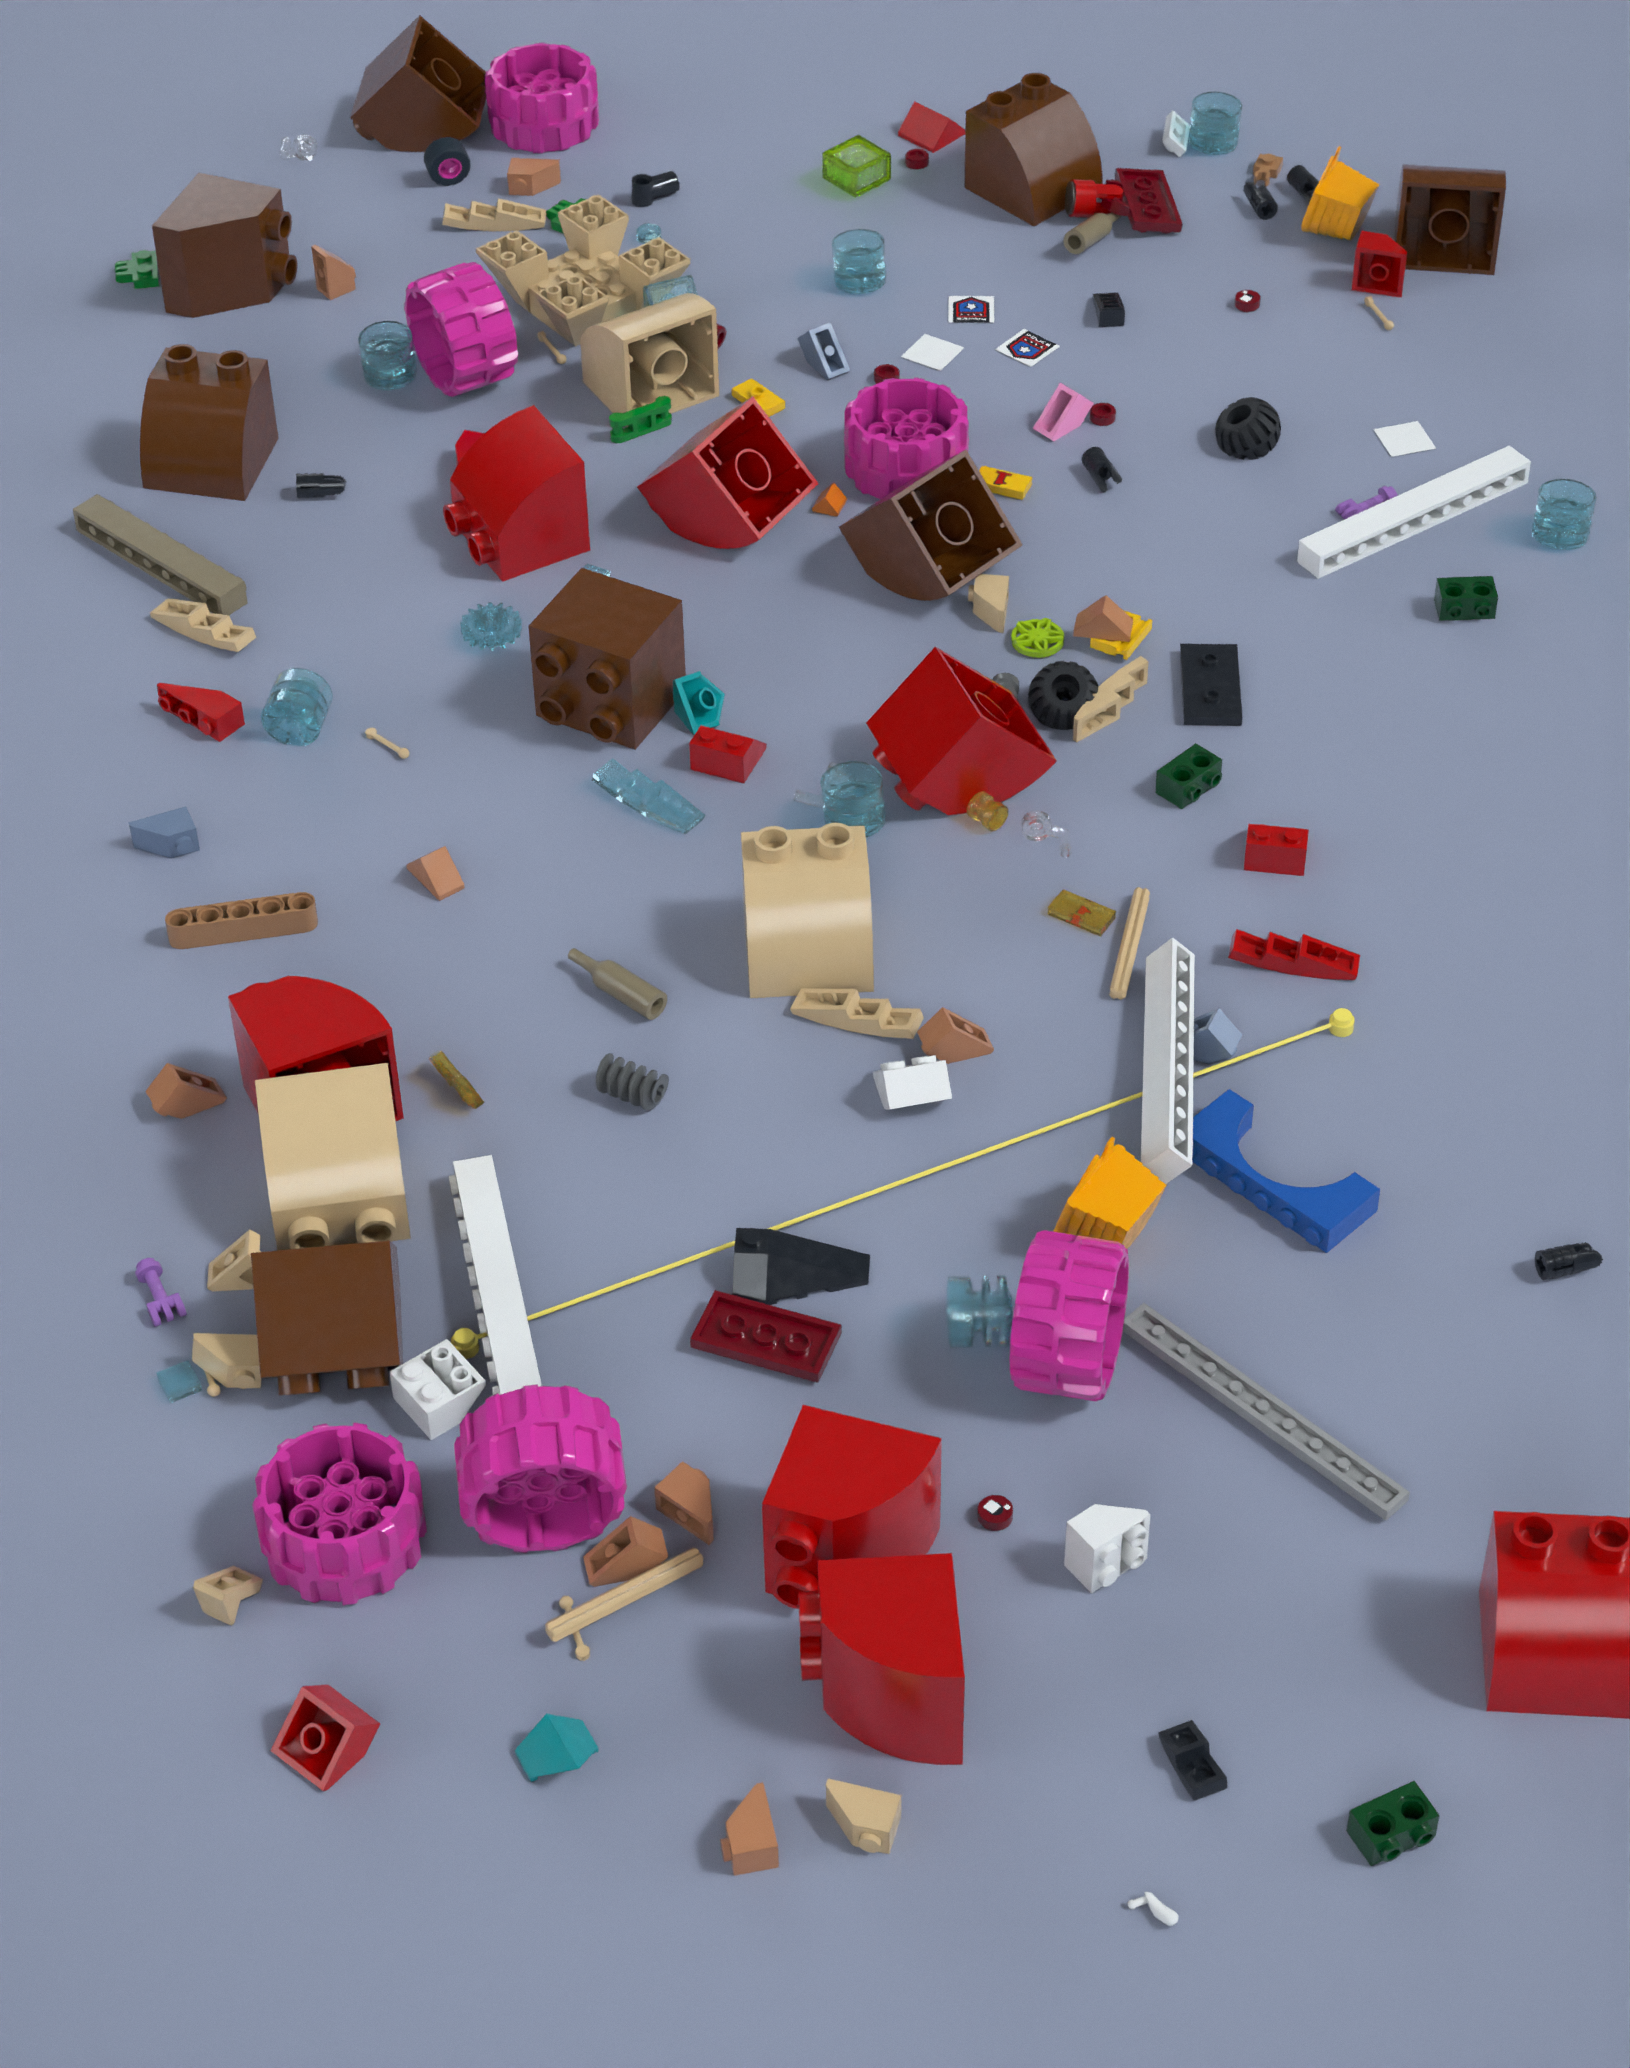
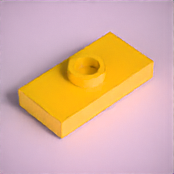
(766, 399)

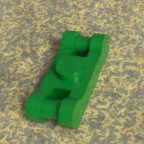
(640, 420)

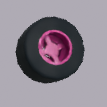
(447, 161)

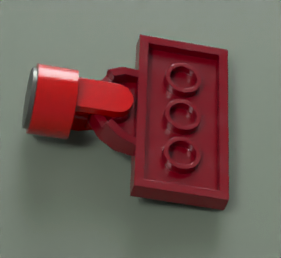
(1134, 193)

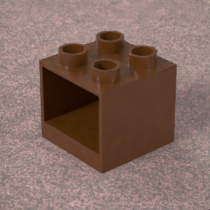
(607, 657)

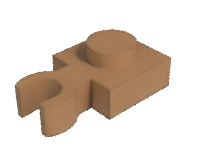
(1267, 167)

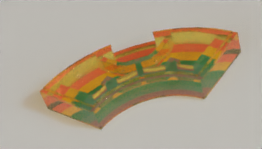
(456, 1079)

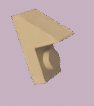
(233, 1266)
(222, 1591)

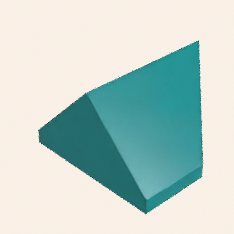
(697, 701)
(555, 1746)

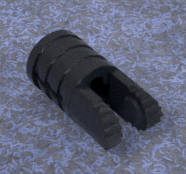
(1302, 181)
(1261, 200)
(1100, 467)
(319, 485)
(1566, 1260)

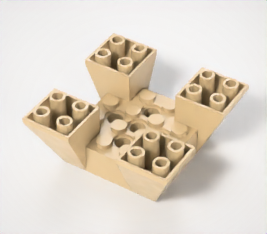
(589, 279)

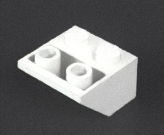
(912, 1084)
(436, 1388)
(1106, 1544)

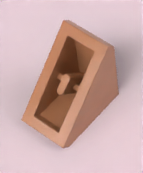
(1103, 621)
(437, 873)

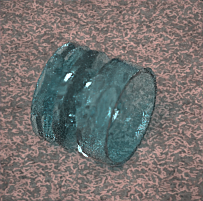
(1215, 122)
(859, 261)
(387, 355)
(1563, 514)
(854, 796)
(978, 1311)

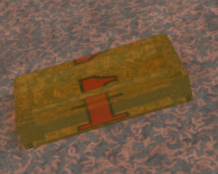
(1081, 912)

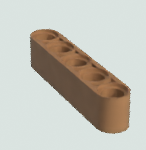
(241, 920)

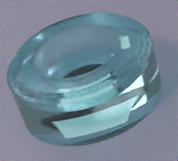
(648, 232)

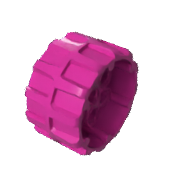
(542, 97)
(461, 328)
(901, 432)
(1069, 1315)
(540, 1468)
(341, 1526)

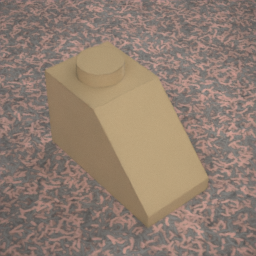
(990, 599)
(228, 1358)
(864, 1814)

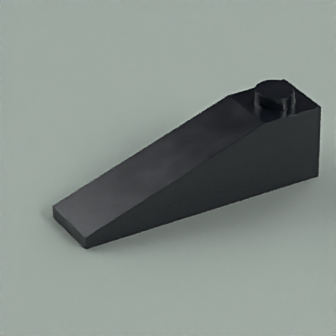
(784, 1265)

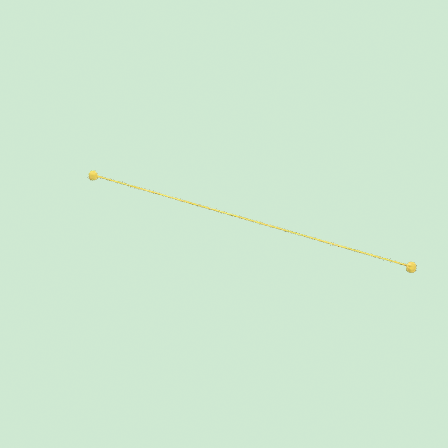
(1340, 1024)

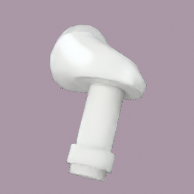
(1158, 1909)

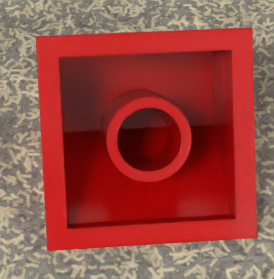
(1379, 265)
(724, 754)
(1276, 849)
(324, 1735)

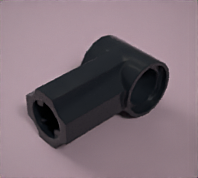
(648, 187)

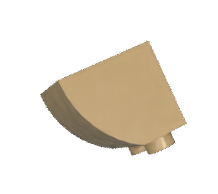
(653, 354)
(807, 909)
(332, 1158)

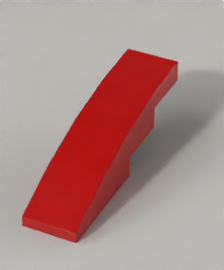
(1302, 958)

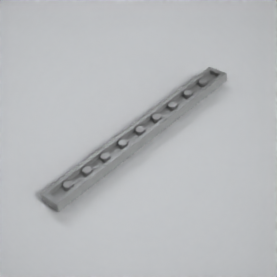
(1266, 1412)

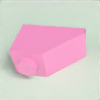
(1062, 413)

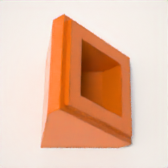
(830, 501)

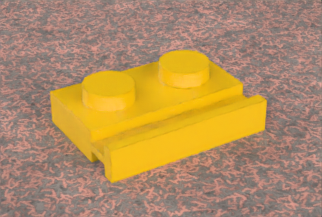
(1139, 632)

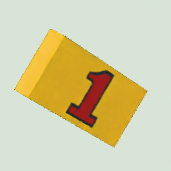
(1006, 482)

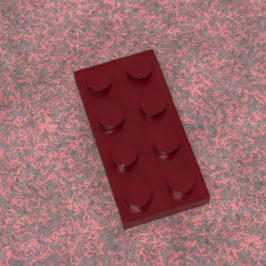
(766, 1336)

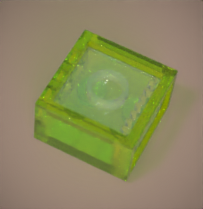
(856, 165)

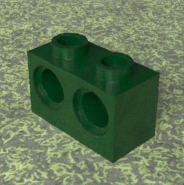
(1466, 598)
(1188, 776)
(1389, 1816)

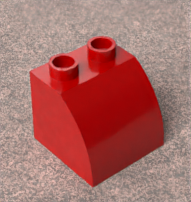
(729, 481)
(520, 497)
(956, 736)
(308, 1028)
(846, 1495)
(1557, 1614)
(888, 1653)

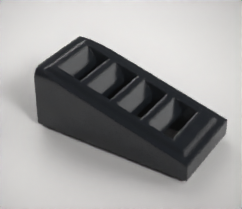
(1109, 309)

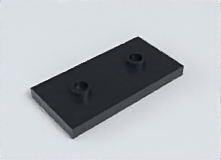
(1210, 684)

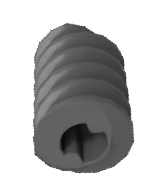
(631, 1083)

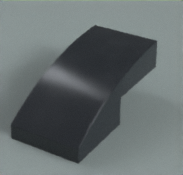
(1192, 1760)

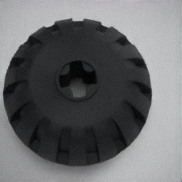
(1248, 428)
(1053, 684)

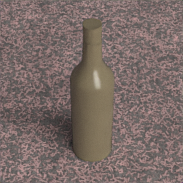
(1089, 232)
(623, 985)

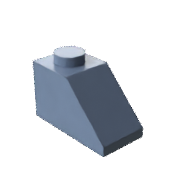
(824, 351)
(166, 833)
(1214, 1037)

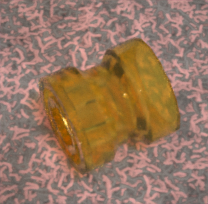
(987, 811)

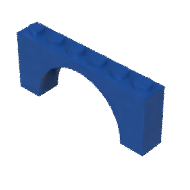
(1316, 1213)

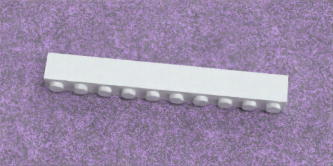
(1413, 512)
(1168, 1061)
(494, 1274)

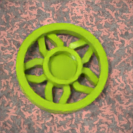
(1037, 637)

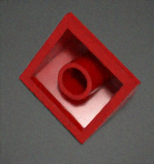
(929, 128)

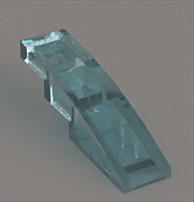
(650, 799)

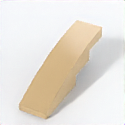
(502, 217)
(200, 625)
(1110, 698)
(861, 1015)

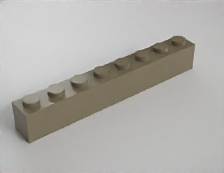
(160, 555)

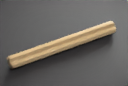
(1129, 943)
(624, 1594)

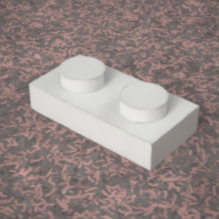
(1175, 134)

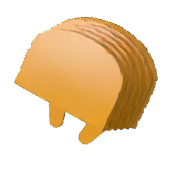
(1339, 201)
(1112, 1198)

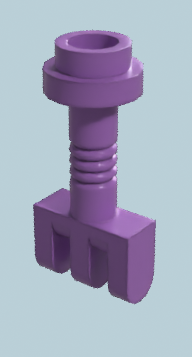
(1350, 507)
(148, 1272)

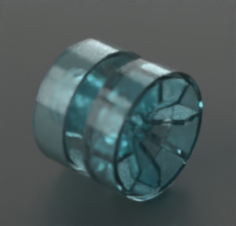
(296, 707)

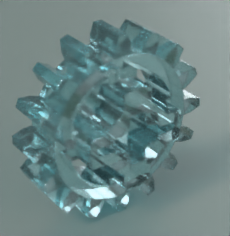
(491, 626)

